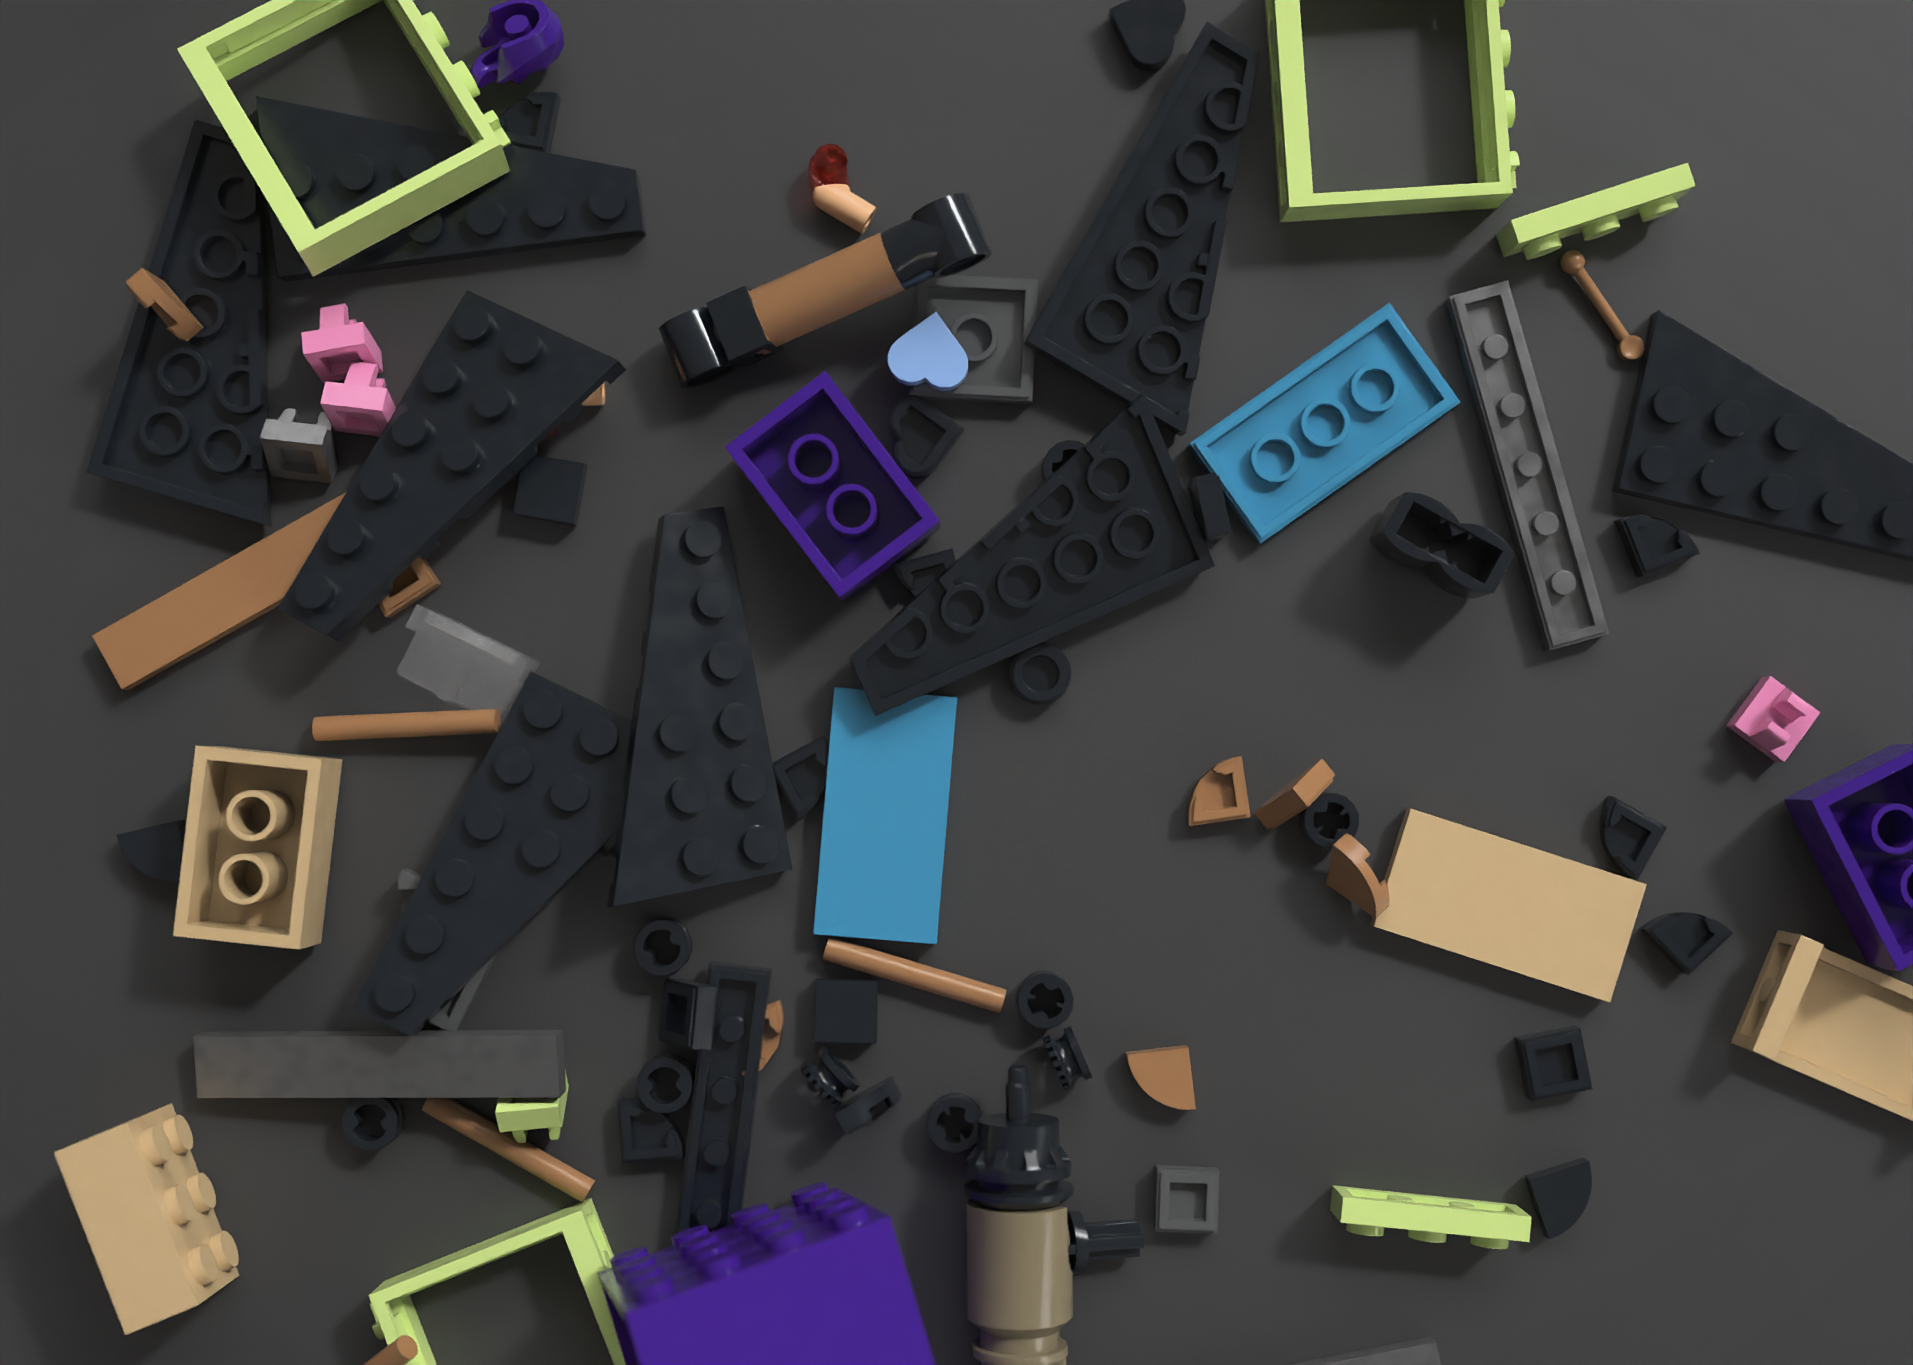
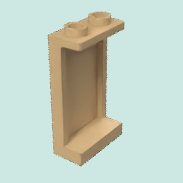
(1833, 1022)

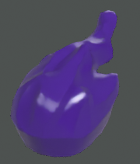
(525, 38)

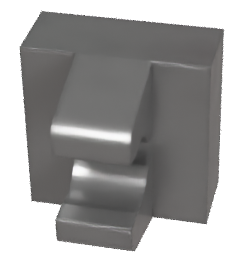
(299, 448)

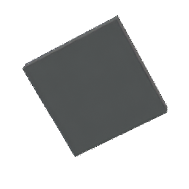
(991, 324)

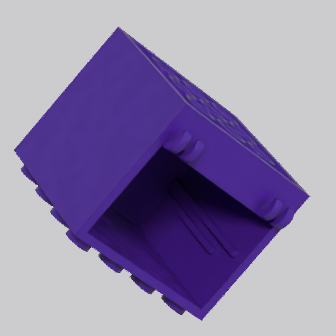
(771, 1289)

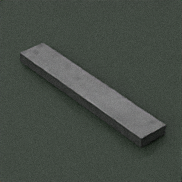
(1526, 466)
(380, 1064)

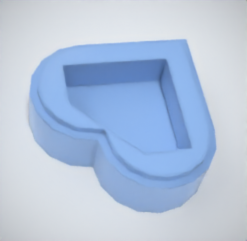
(929, 355)

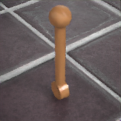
(1628, 346)

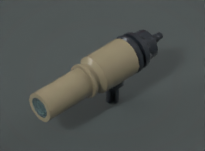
(1022, 1239)

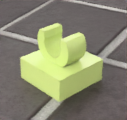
(531, 1113)

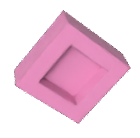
(338, 344)
(359, 403)
(1773, 719)

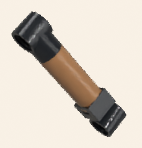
(756, 322)

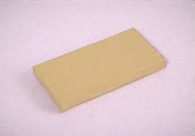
(1509, 904)

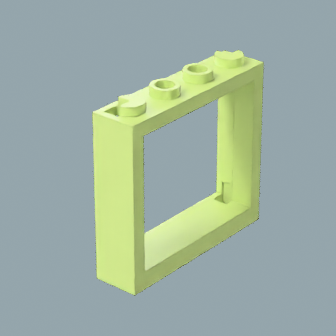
(286, 23)
(1491, 109)
(585, 1239)

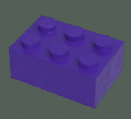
(834, 486)
(1863, 846)

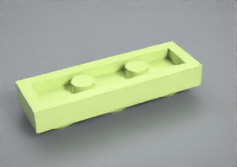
(1596, 213)
(1430, 1217)

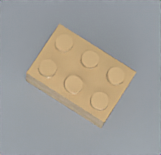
(257, 847)
(149, 1217)

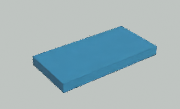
(1324, 423)
(885, 818)

